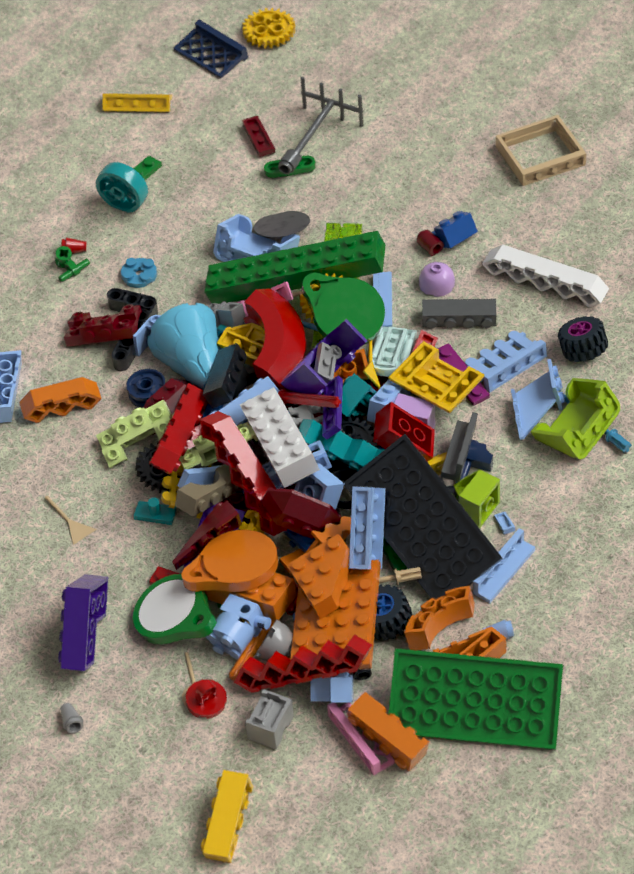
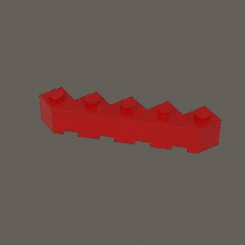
(179, 430)
(243, 464)
(303, 666)

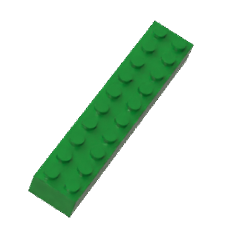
(344, 256)

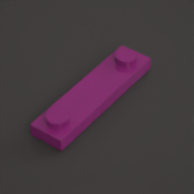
(449, 355)

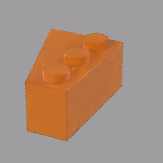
(482, 643)

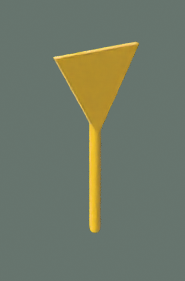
(370, 370)

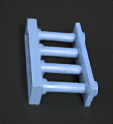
(366, 526)

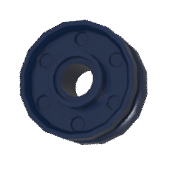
(143, 385)

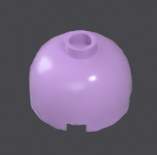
(436, 279)

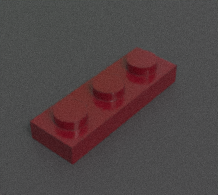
(258, 136)

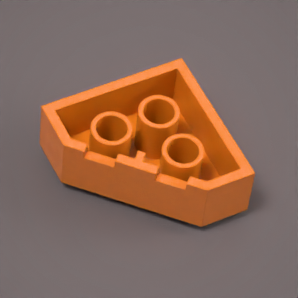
(323, 574)

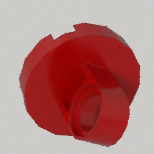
(206, 698)

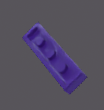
(332, 416)

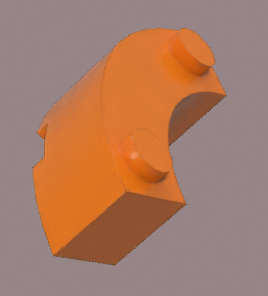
(437, 615)

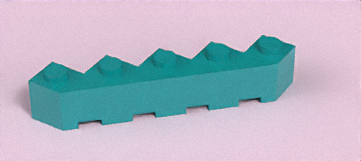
(340, 446)

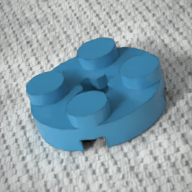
(133, 265)

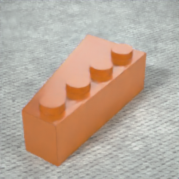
(387, 732)

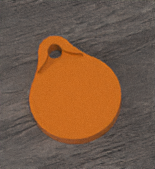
(232, 563)

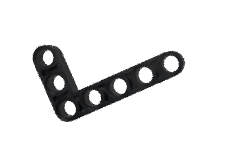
(118, 298)

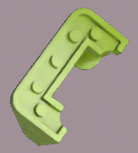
(583, 419)

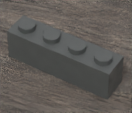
(458, 313)

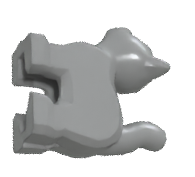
(305, 412)

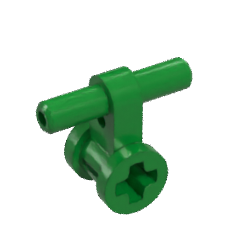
(64, 260)

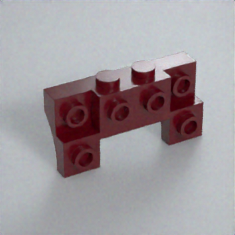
(87, 329)

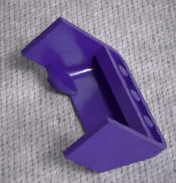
(304, 378)

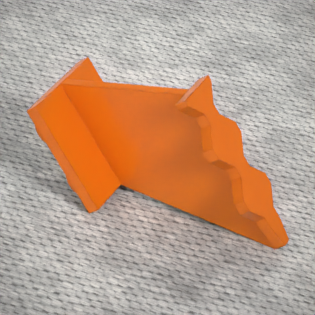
(330, 530)

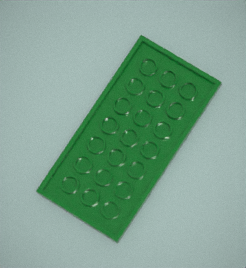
(477, 698)

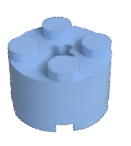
(230, 635)

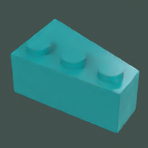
(356, 396)

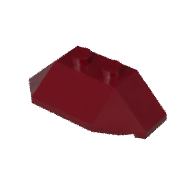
(169, 392)
(299, 511)

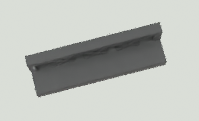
(459, 449)

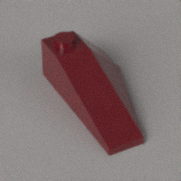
(219, 521)

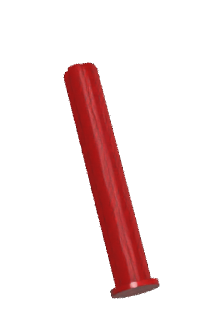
(309, 399)

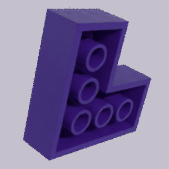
(82, 610)

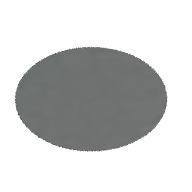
(282, 224)

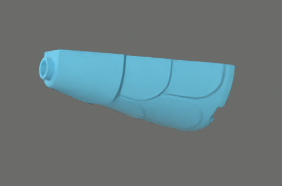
(186, 341)

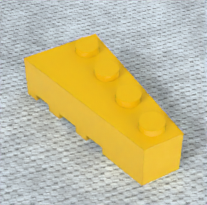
(226, 815)

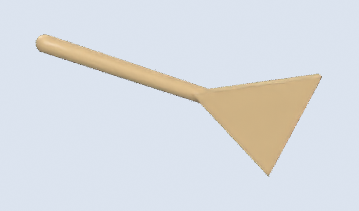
(77, 530)

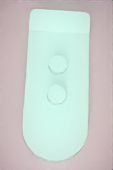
(392, 349)

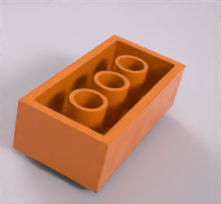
(272, 596)

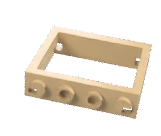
(536, 173)

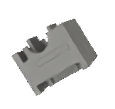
(269, 719)

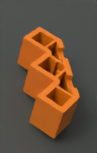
(59, 398)

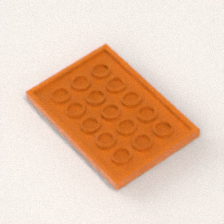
(354, 615)

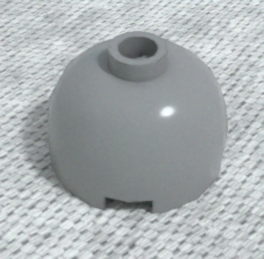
(278, 639)

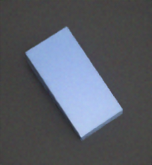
(504, 523)

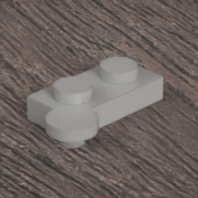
(326, 360)

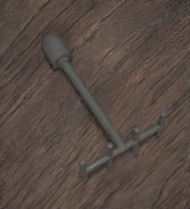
(292, 156)

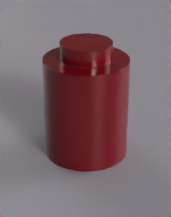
(429, 242)

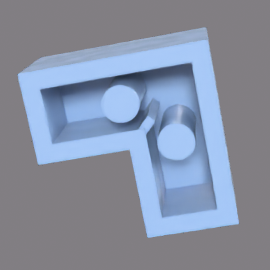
(334, 689)

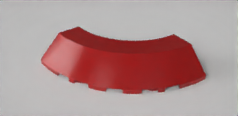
(284, 335)

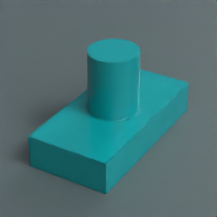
(154, 512)

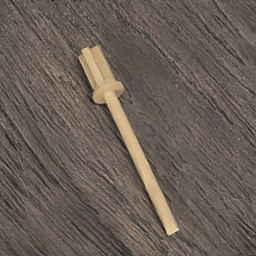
(402, 576)

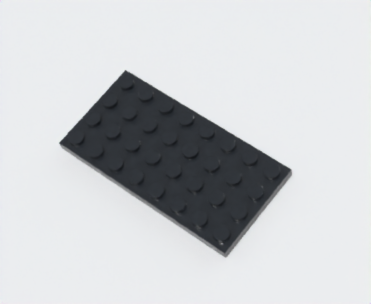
(426, 520)

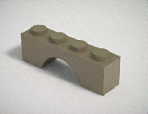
(197, 498)

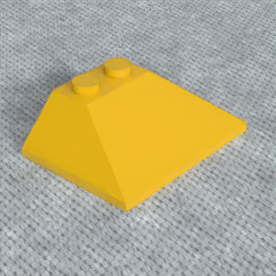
(435, 379)

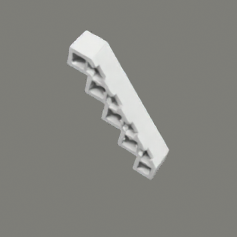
(546, 274)

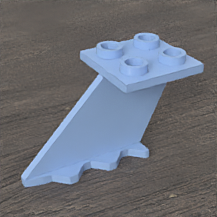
(536, 399)

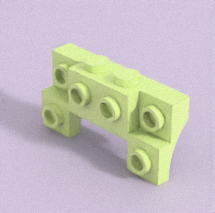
(133, 429)
(204, 449)

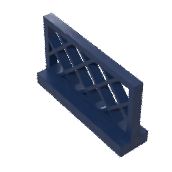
(218, 41)

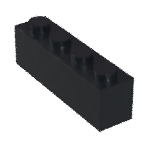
(224, 375)

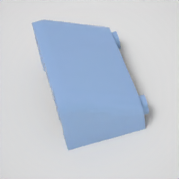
(236, 240)

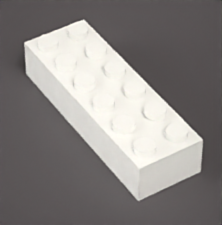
(279, 437)

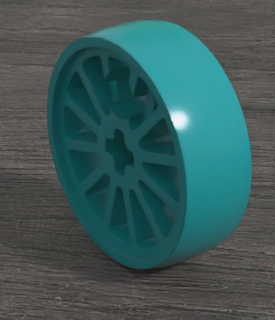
(121, 187)

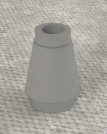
(71, 718)

